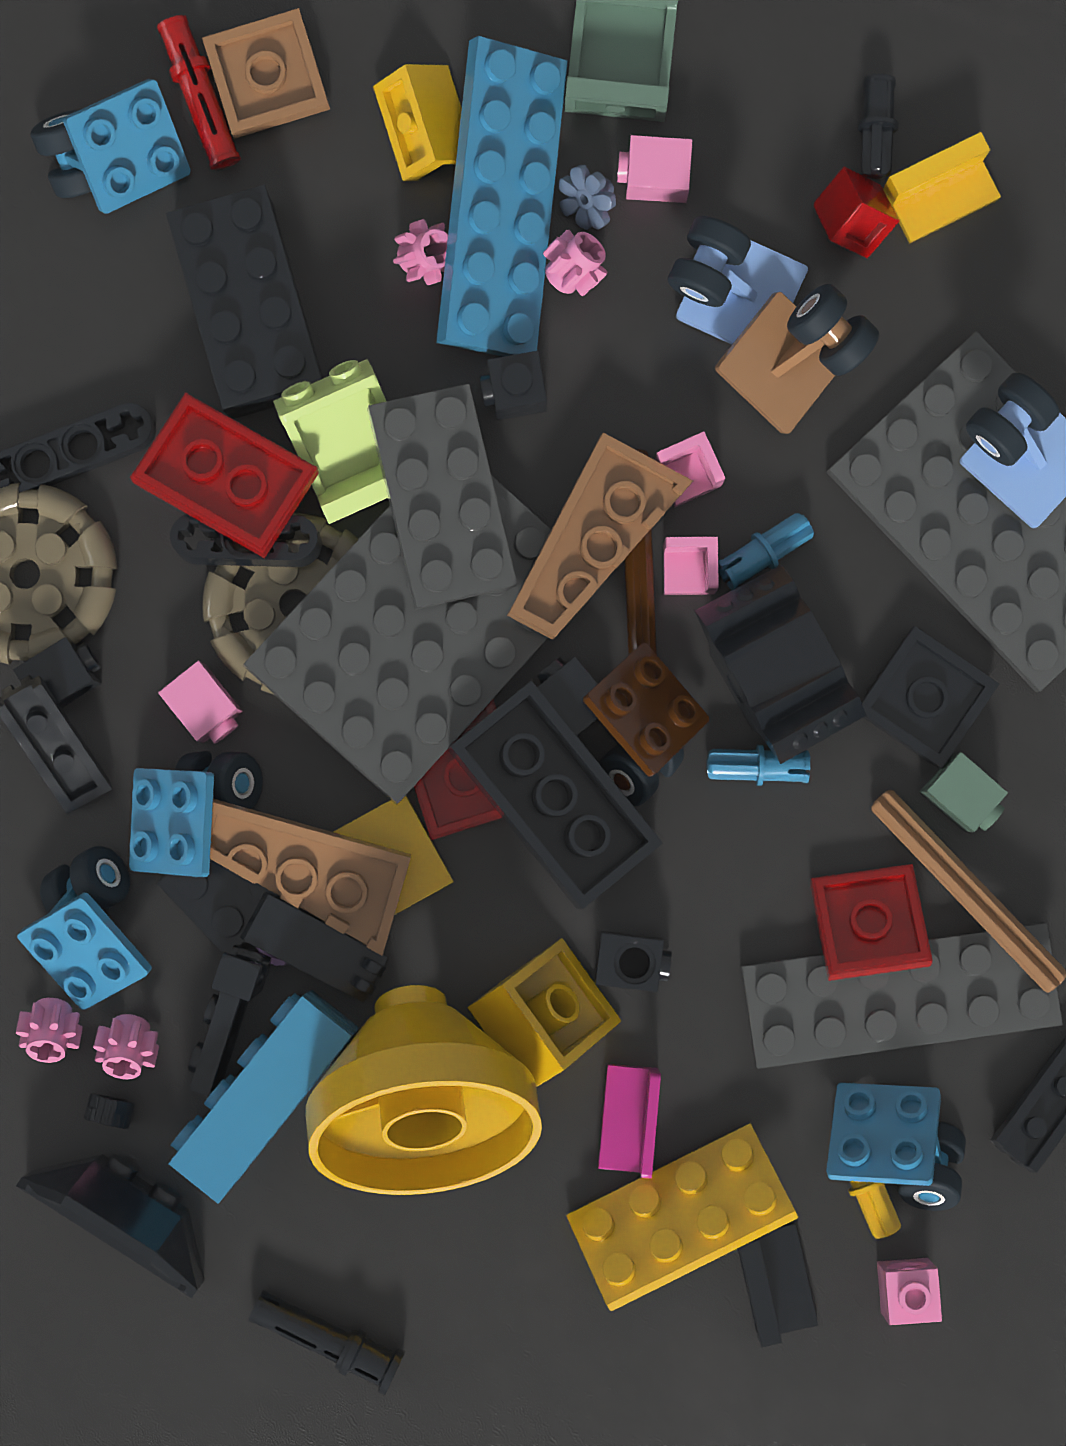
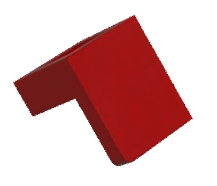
(855, 212)

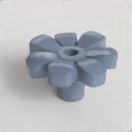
(588, 196)

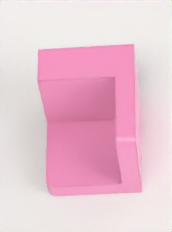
(696, 461)
(690, 565)

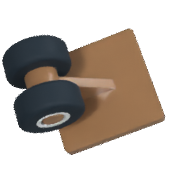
(795, 352)

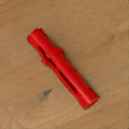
(178, 39)

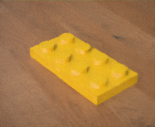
(681, 1217)

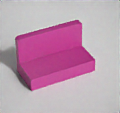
(629, 1119)

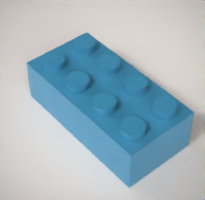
(258, 1102)

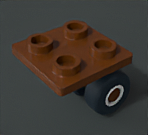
(649, 719)

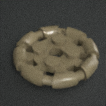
(57, 567)
(263, 596)

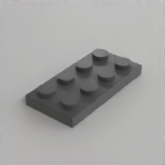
(442, 496)

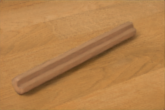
(969, 891)

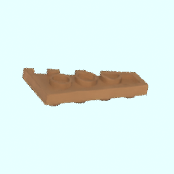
(599, 525)
(323, 872)

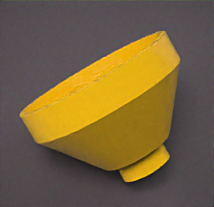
(421, 1102)

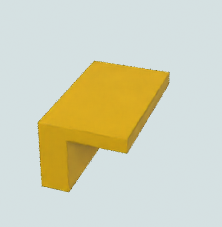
(420, 117)
(942, 188)

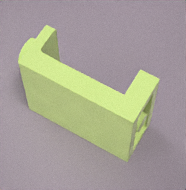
(334, 433)

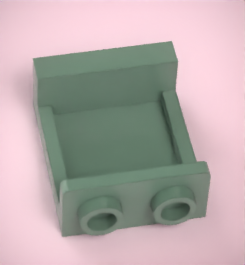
(621, 58)

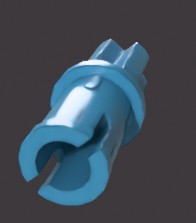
(765, 550)
(756, 765)

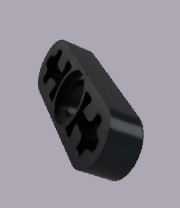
(208, 551)

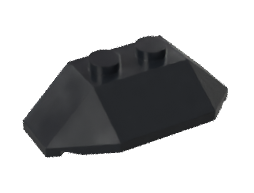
(124, 1213)

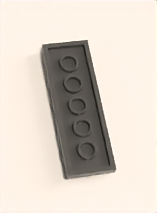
(963, 995)

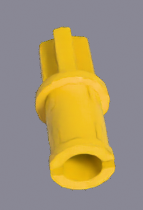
(876, 1208)

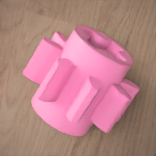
(412, 254)
(575, 262)
(49, 1030)
(126, 1046)

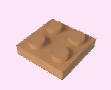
(266, 73)

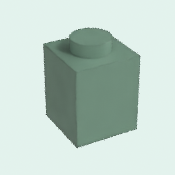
(965, 794)

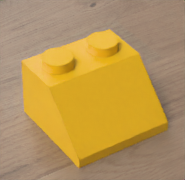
(546, 1012)

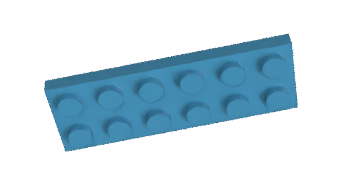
(501, 199)

